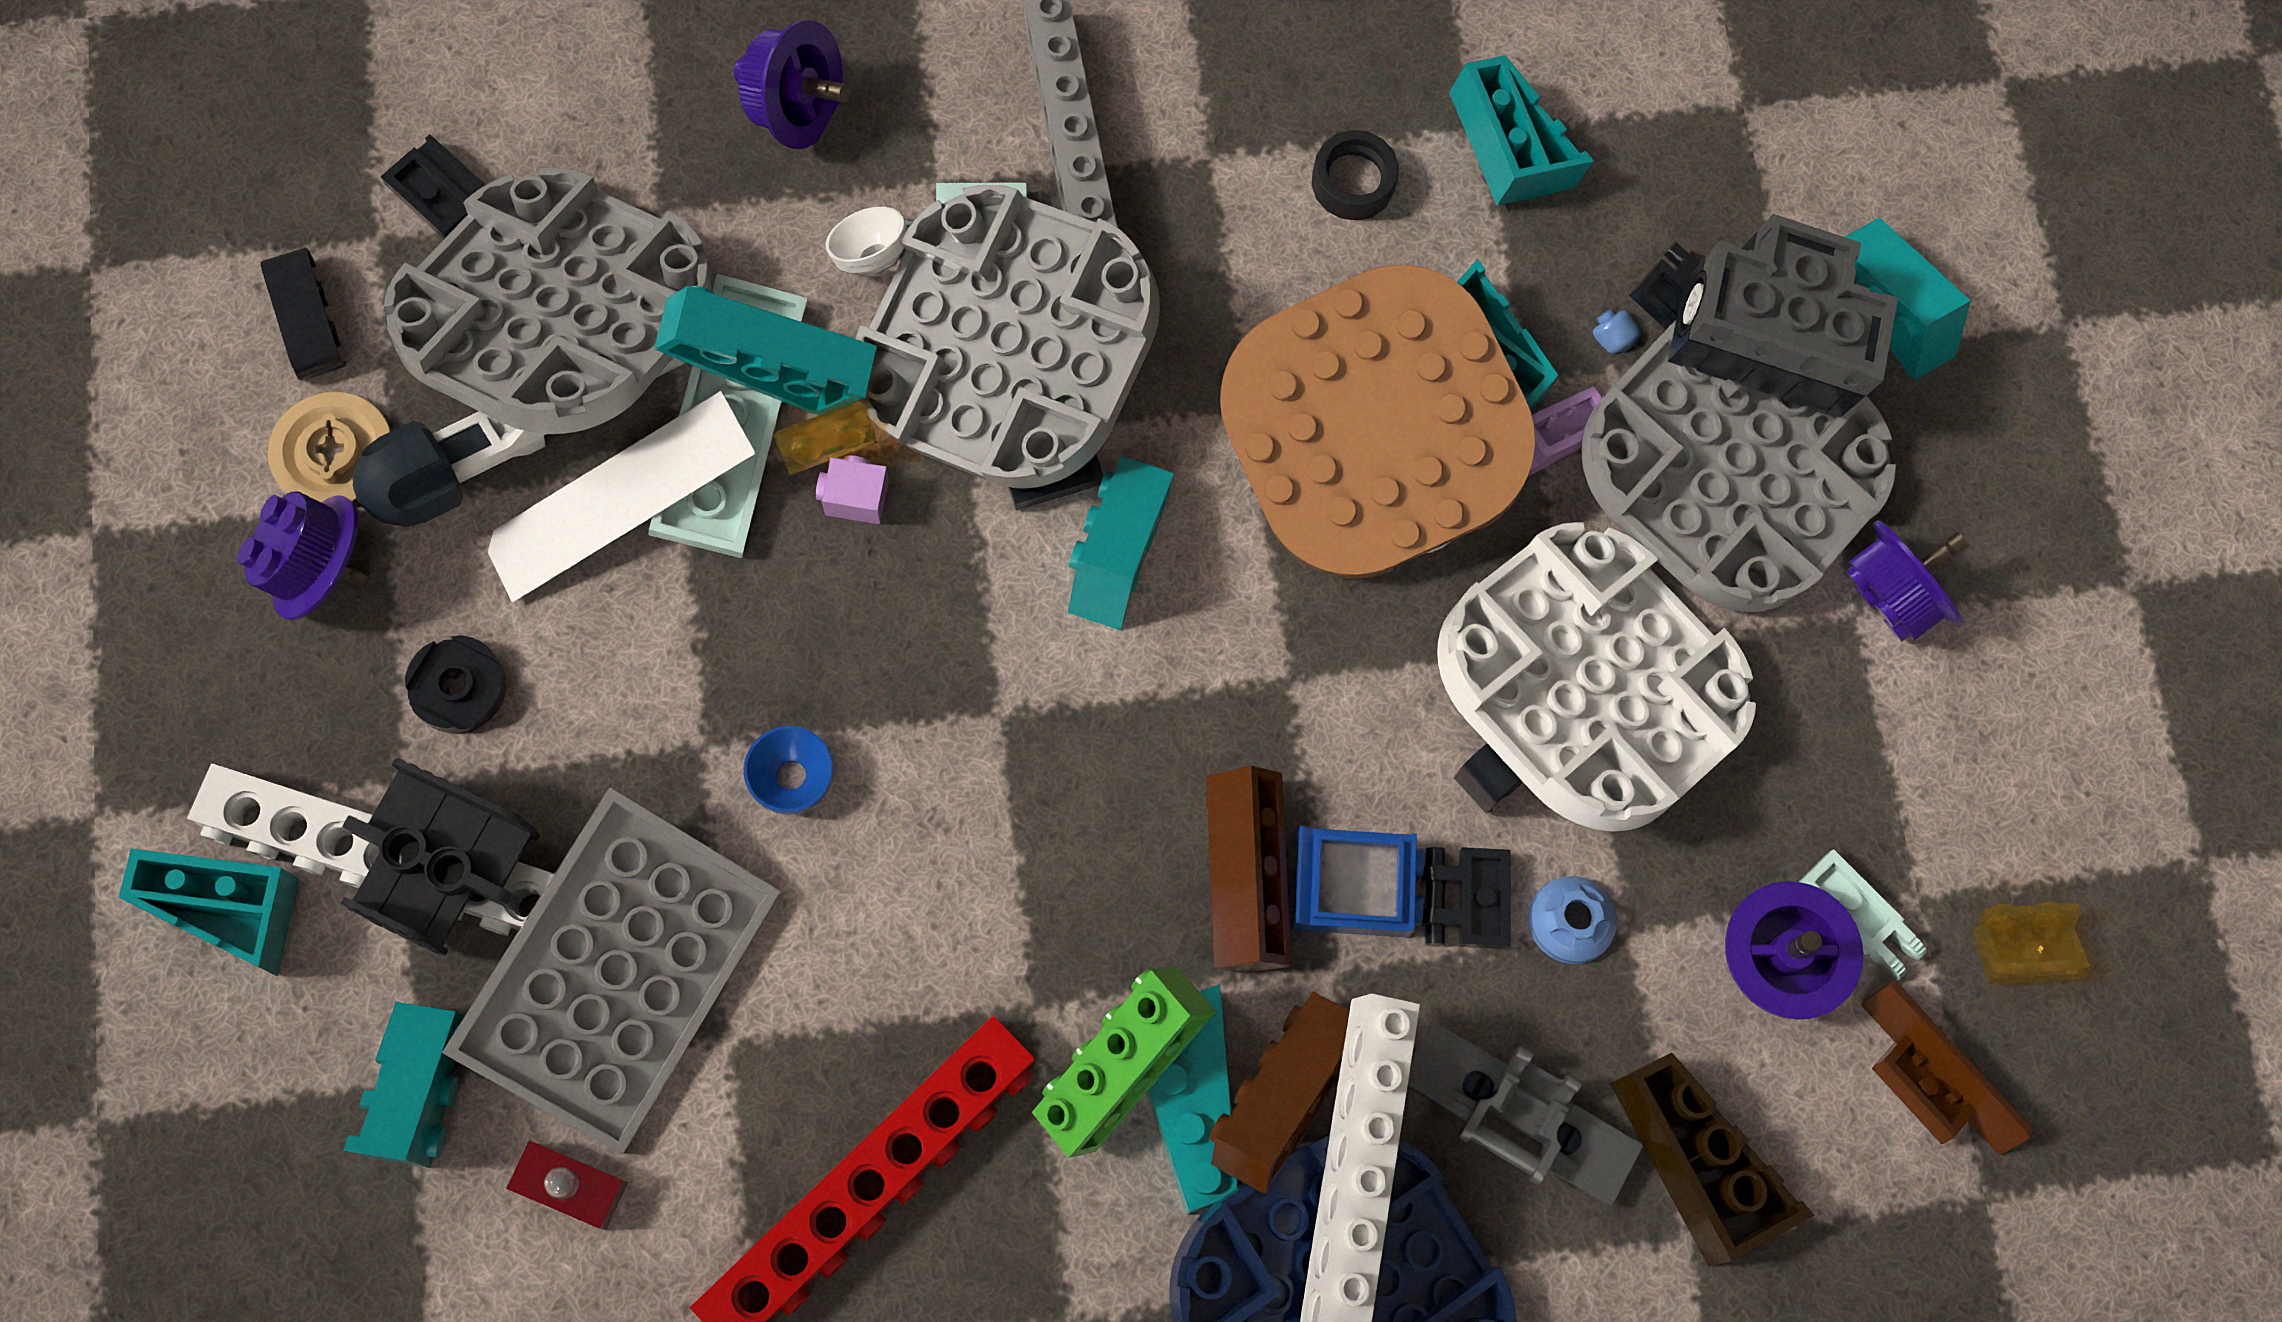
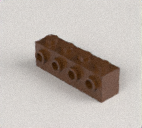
(1248, 870)
(1283, 1096)

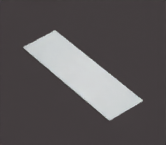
(618, 495)

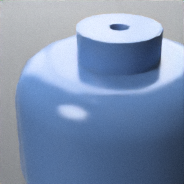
(1617, 331)

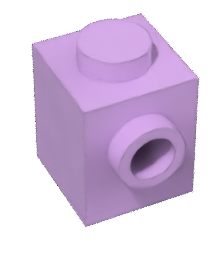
(853, 489)

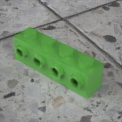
(1122, 1060)

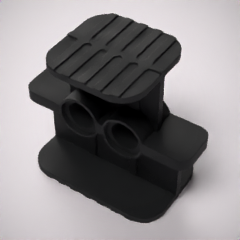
(450, 830)

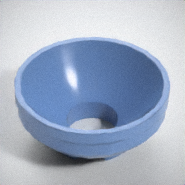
(1554, 933)

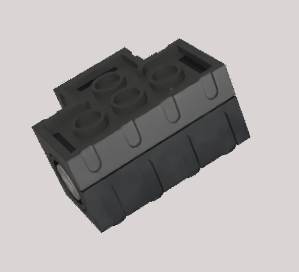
(1786, 318)

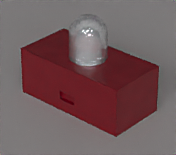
(567, 1185)

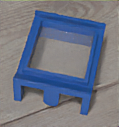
(1357, 882)

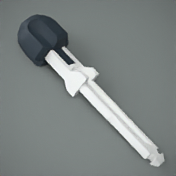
(418, 474)

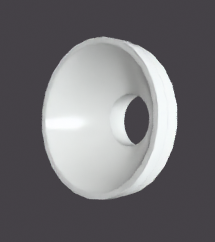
(867, 241)

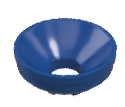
(778, 748)

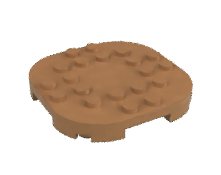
(1377, 421)

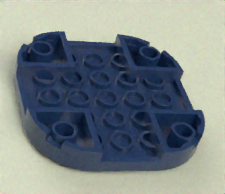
(1254, 1251)

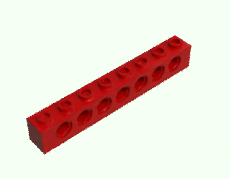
(989, 1047)

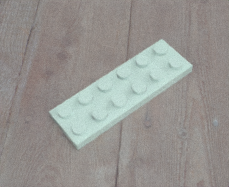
(722, 510)

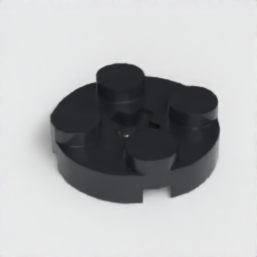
(450, 658)

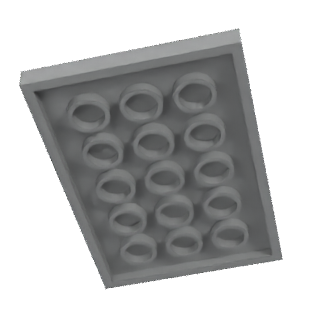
(612, 972)

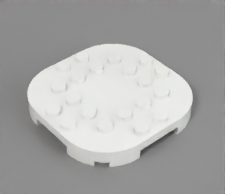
(1594, 678)

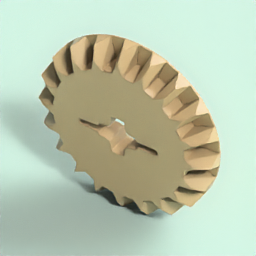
(307, 429)

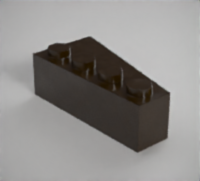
(1705, 1163)

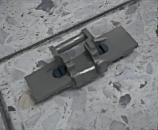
(1529, 1099)

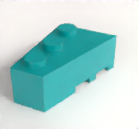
(1512, 135)
(1928, 306)
(1117, 541)
(410, 1088)

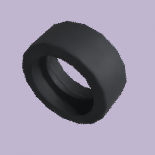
(1349, 205)

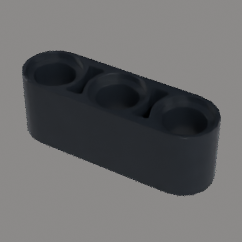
(301, 314)

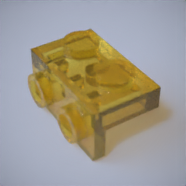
(825, 437)
(2030, 943)

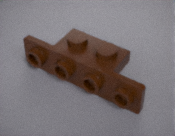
(1937, 1077)

